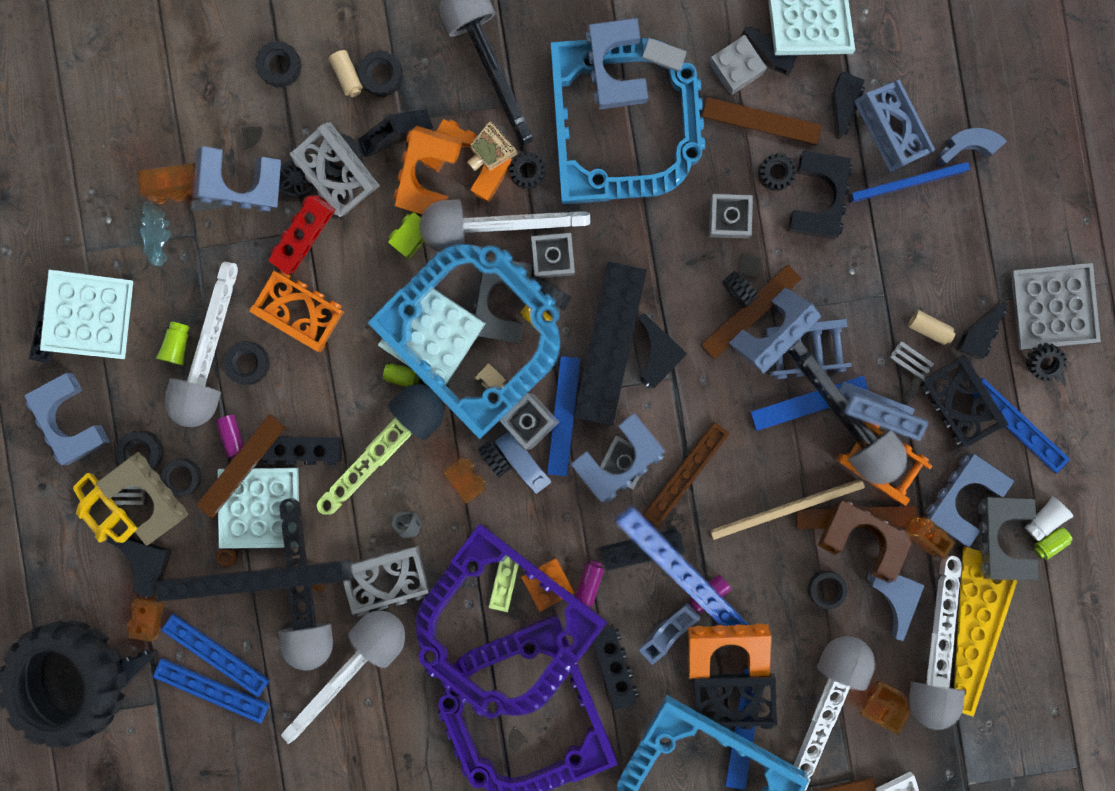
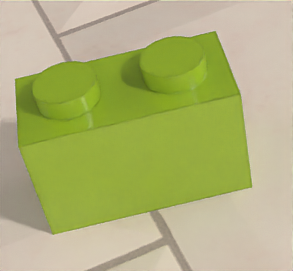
(408, 236)

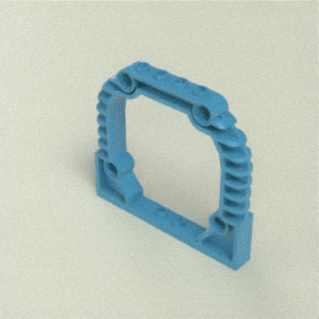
(576, 181)
(395, 328)
(679, 721)

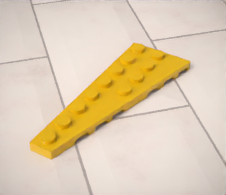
(980, 622)

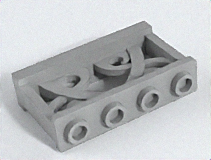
(317, 177)
(400, 557)

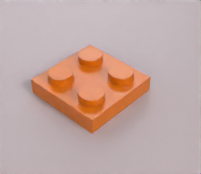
(540, 596)

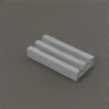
(925, 370)
(131, 502)

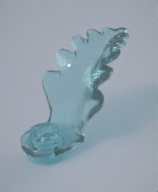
(154, 233)

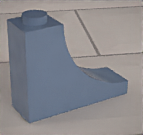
(903, 600)

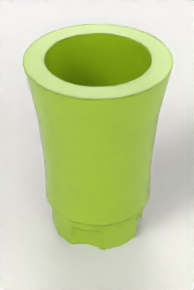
(174, 344)

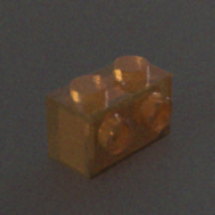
(465, 479)
(930, 537)
(145, 619)

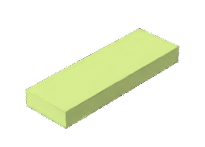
(503, 585)

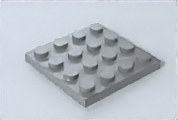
(1055, 306)

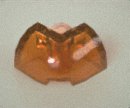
(886, 707)

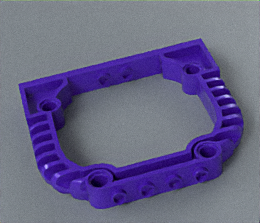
(581, 625)
(594, 751)

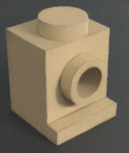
(491, 377)

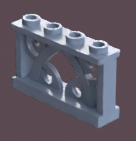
(877, 118)

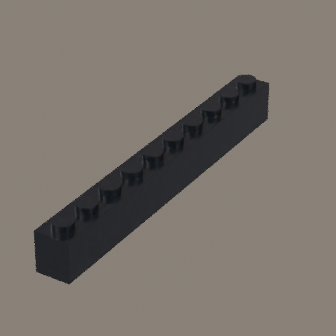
(254, 580)

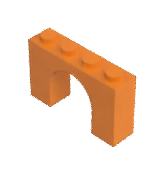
(423, 144)
(487, 181)
(705, 640)

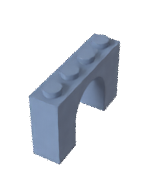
(609, 91)
(210, 186)
(766, 351)
(44, 405)
(646, 451)
(944, 512)

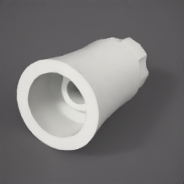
(1048, 519)

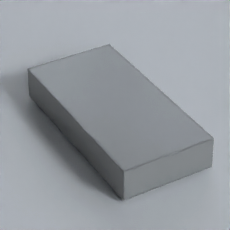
(664, 55)

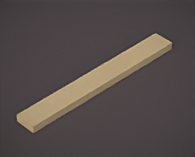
(786, 509)

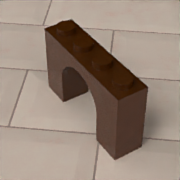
(892, 542)

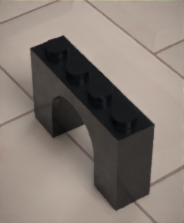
(835, 172)

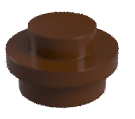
(226, 557)

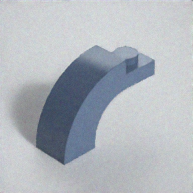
(978, 139)
(523, 462)
(668, 632)

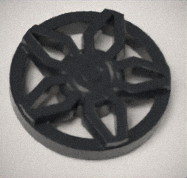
(295, 180)

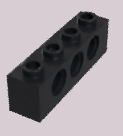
(331, 445)
(619, 697)

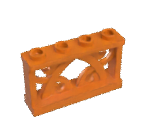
(270, 315)

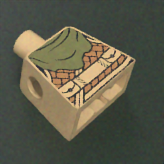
(490, 149)

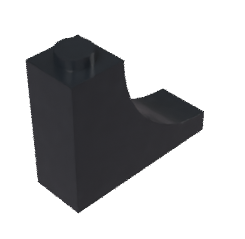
(393, 130)
(663, 354)
(147, 563)

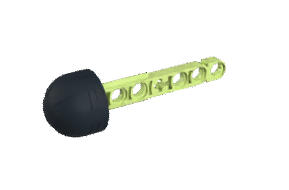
(416, 412)

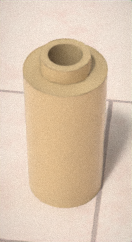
(345, 73)
(931, 327)

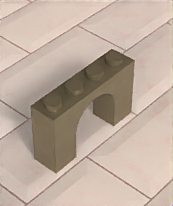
(138, 473)

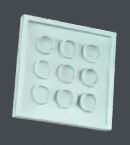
(811, 27)
(86, 314)
(441, 334)
(253, 511)

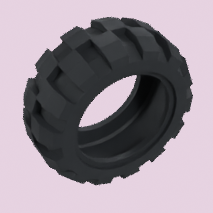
(24, 691)

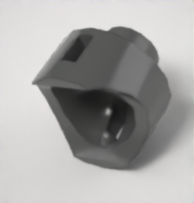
(408, 524)

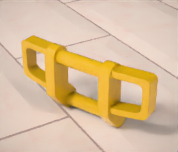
(101, 532)

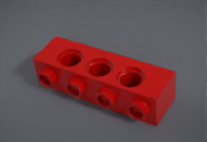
(322, 213)

